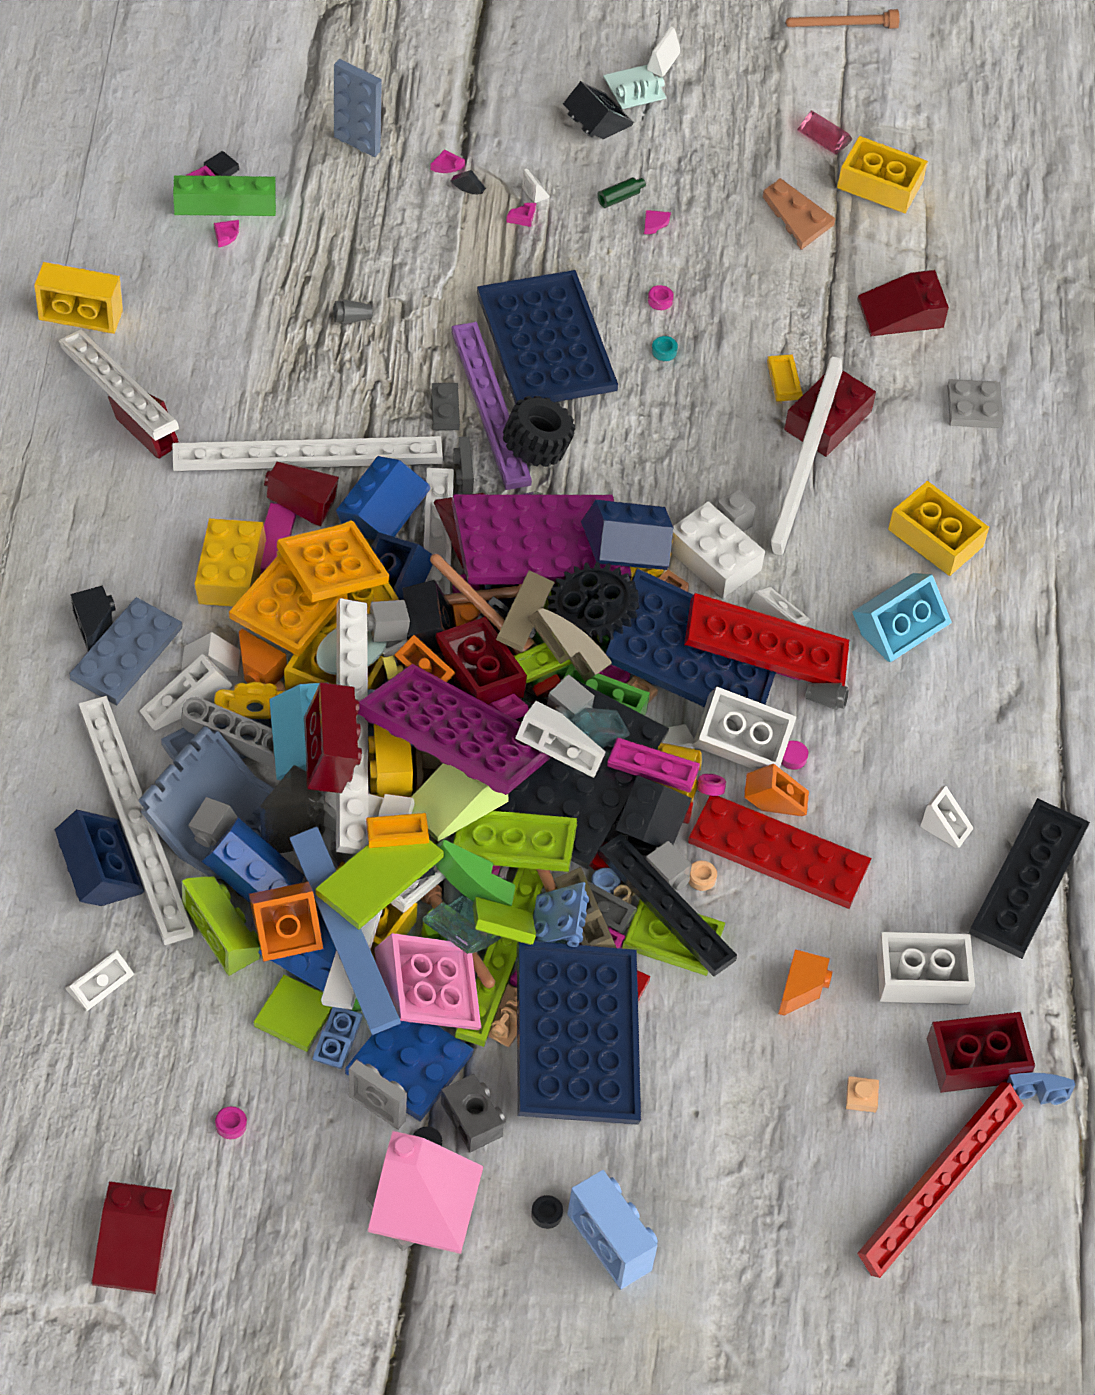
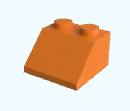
(286, 921)

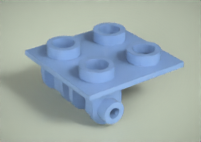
(561, 914)

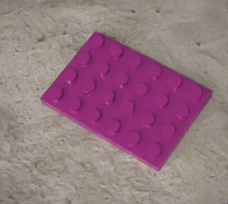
(519, 533)
(453, 728)

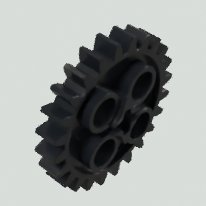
(594, 595)

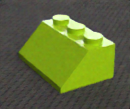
(220, 923)

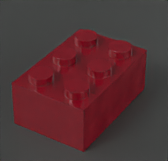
(850, 406)
(332, 738)
(979, 1051)

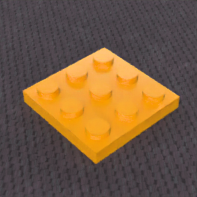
(332, 561)
(281, 609)

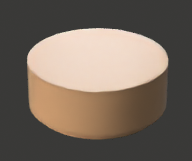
(702, 875)

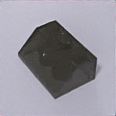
(291, 811)

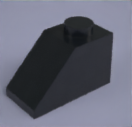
(92, 613)

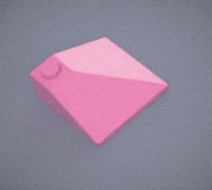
(429, 981)
(425, 1194)

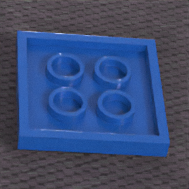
(418, 1058)

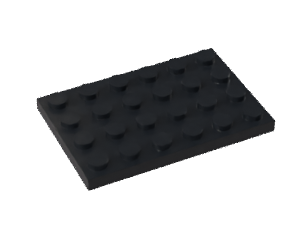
(595, 801)

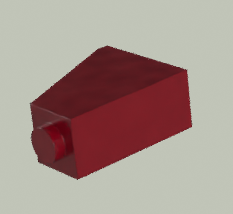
(157, 448)
(302, 491)

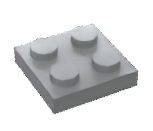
(975, 403)
(377, 1094)

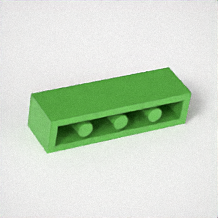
(224, 195)

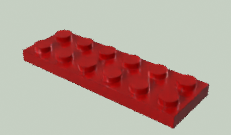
(766, 641)
(780, 850)

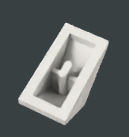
(217, 650)
(946, 819)

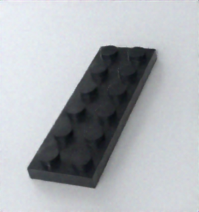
(1029, 878)

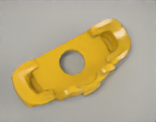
(245, 694)

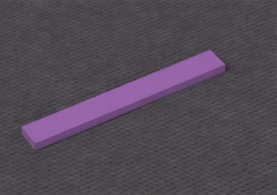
(489, 403)

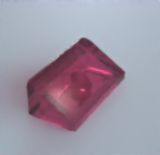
(824, 133)

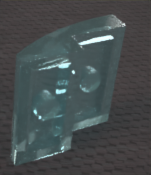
(458, 926)

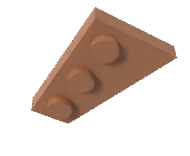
(799, 213)

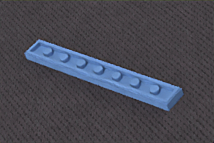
(347, 939)

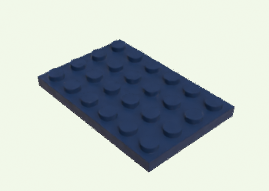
(547, 337)
(657, 652)
(578, 1033)

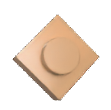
(862, 1094)

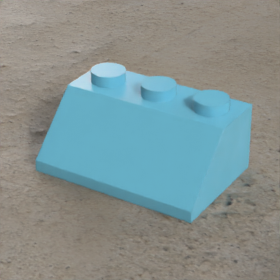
(903, 615)
(288, 727)

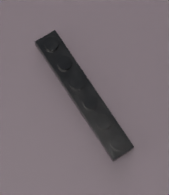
(667, 905)

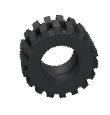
(538, 431)

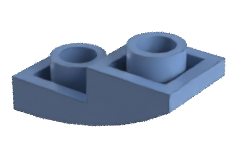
(337, 1037)
(1048, 1087)

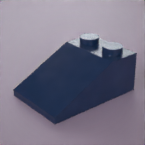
(403, 560)

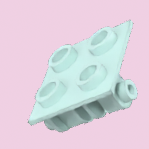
(635, 86)

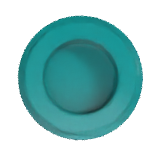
(664, 348)

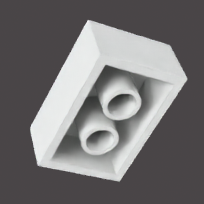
(716, 550)
(743, 730)
(925, 968)

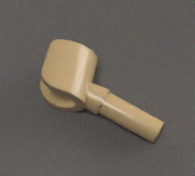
(623, 889)

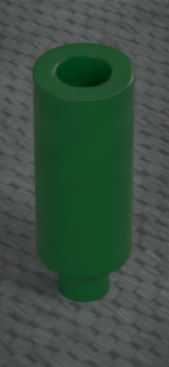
(620, 191)

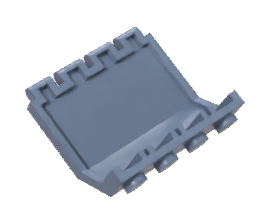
(203, 771)

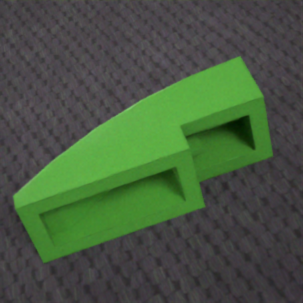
(473, 875)

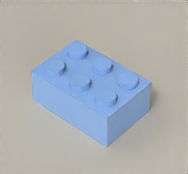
(612, 1228)

